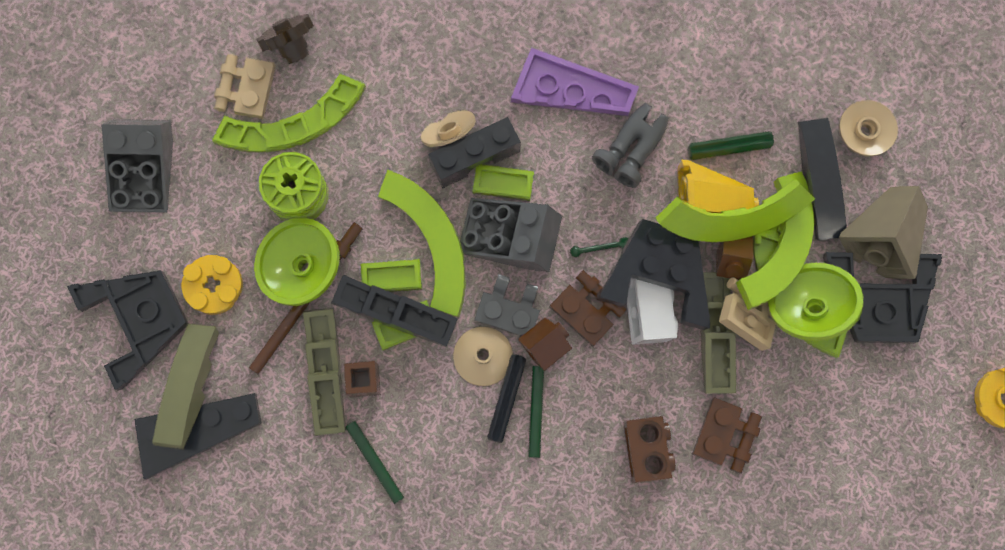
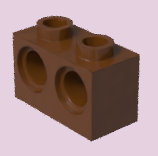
(639, 450)

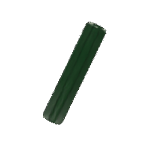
(730, 145)

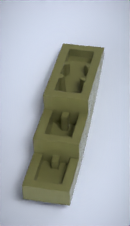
(718, 342)
(324, 371)
(184, 386)

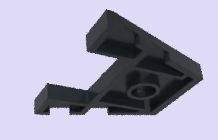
(665, 261)
(891, 310)
(145, 312)

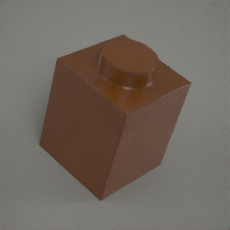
(734, 258)
(546, 343)
(362, 379)

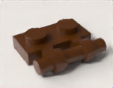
(581, 314)
(718, 431)

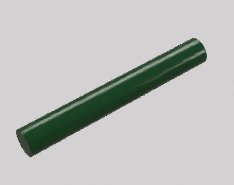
(536, 412)
(374, 462)

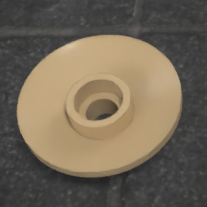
(877, 119)
(449, 129)
(482, 371)

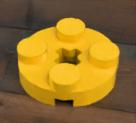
(226, 293)
(988, 398)

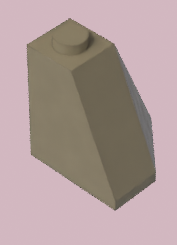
(890, 232)

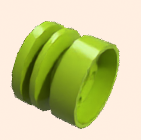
(304, 200)

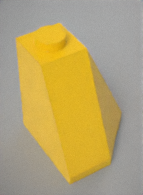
(712, 190)

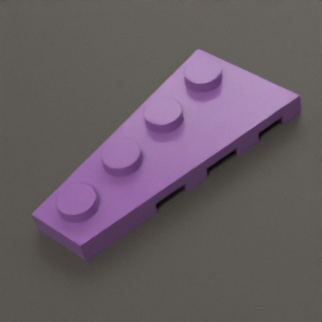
(566, 85)

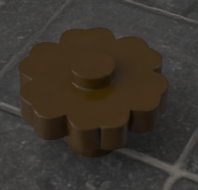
(288, 38)

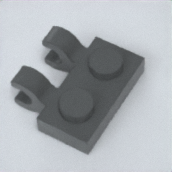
(508, 314)

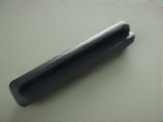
(506, 398)

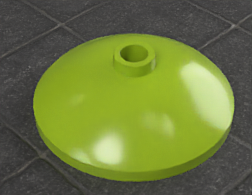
(285, 252)
(822, 290)

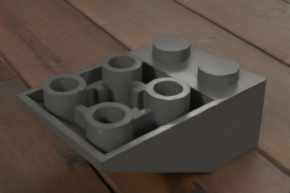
(137, 164)
(511, 233)

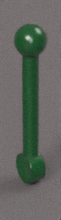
(575, 251)

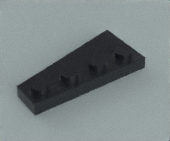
(213, 425)

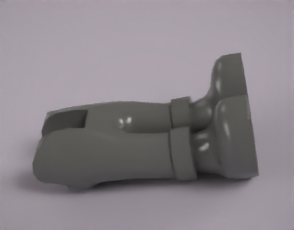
(633, 129)

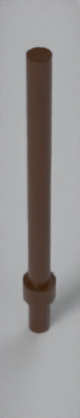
(296, 311)

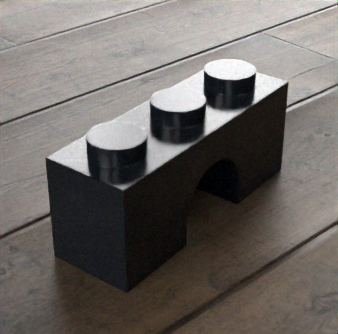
(485, 145)

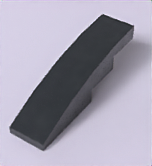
(822, 177)
(394, 311)

